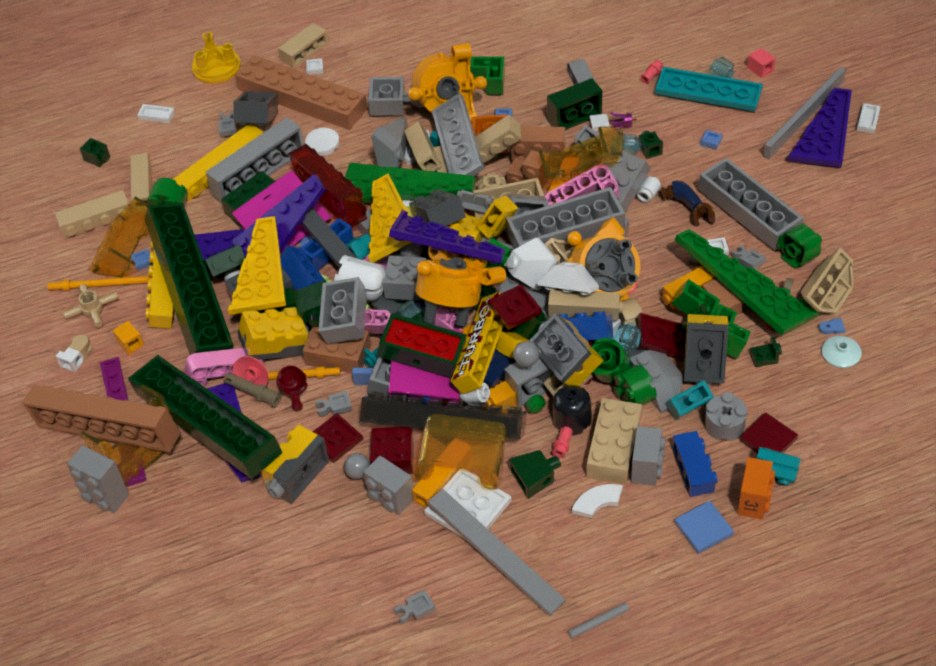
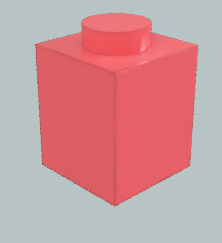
(761, 62)

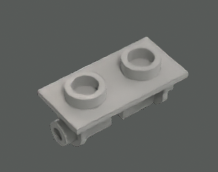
(477, 203)

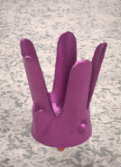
(625, 122)

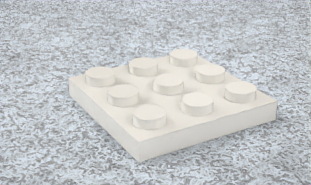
(478, 500)

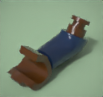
(686, 194)

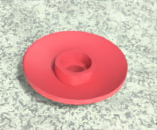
(251, 370)

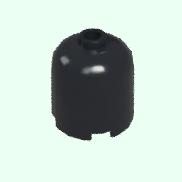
(572, 409)

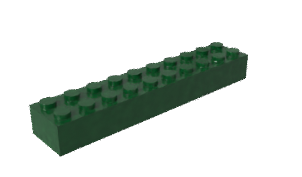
(187, 279)
(208, 417)

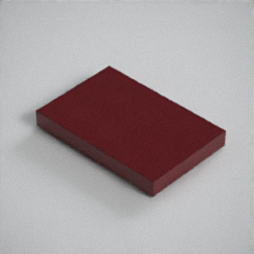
(662, 335)

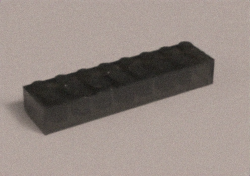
(414, 412)

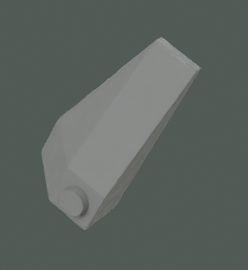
(390, 143)

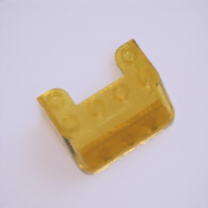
(584, 155)

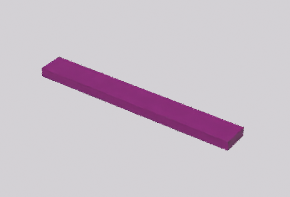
(116, 389)

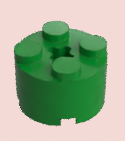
(167, 192)
(799, 245)
(614, 358)
(634, 385)

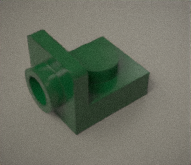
(766, 354)

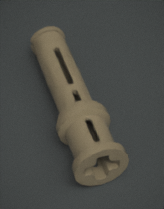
(261, 392)

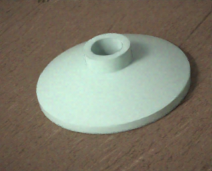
(838, 357)

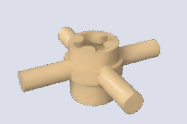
(90, 305)

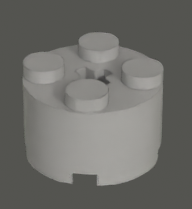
(725, 417)

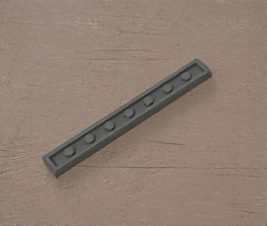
(336, 250)

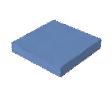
(704, 527)

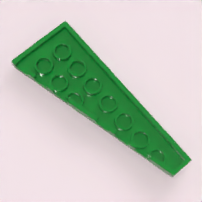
(408, 182)
(752, 287)

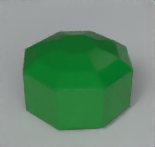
(535, 404)

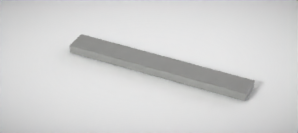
(803, 113)
(496, 552)

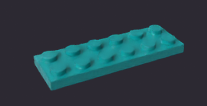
(709, 89)

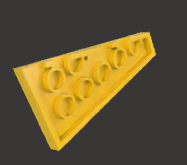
(385, 210)
(261, 276)

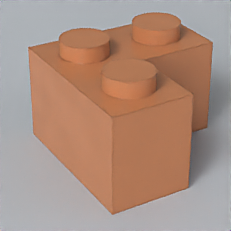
(528, 169)

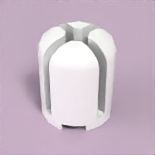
(368, 272)

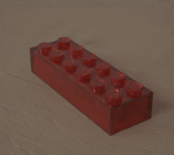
(340, 194)

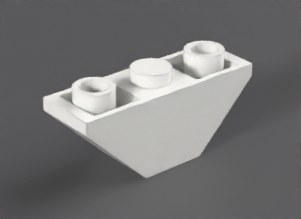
(569, 278)

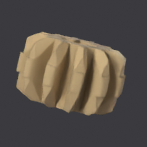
(490, 181)

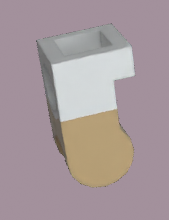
(75, 354)

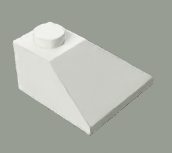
(531, 262)

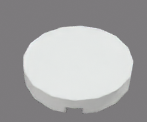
(323, 140)

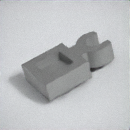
(227, 125)
(749, 258)
(337, 403)
(417, 606)

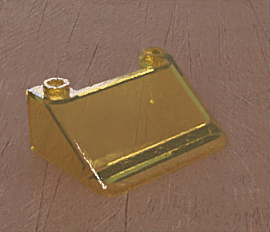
(464, 445)

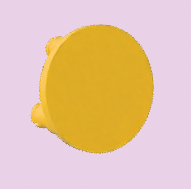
(215, 62)

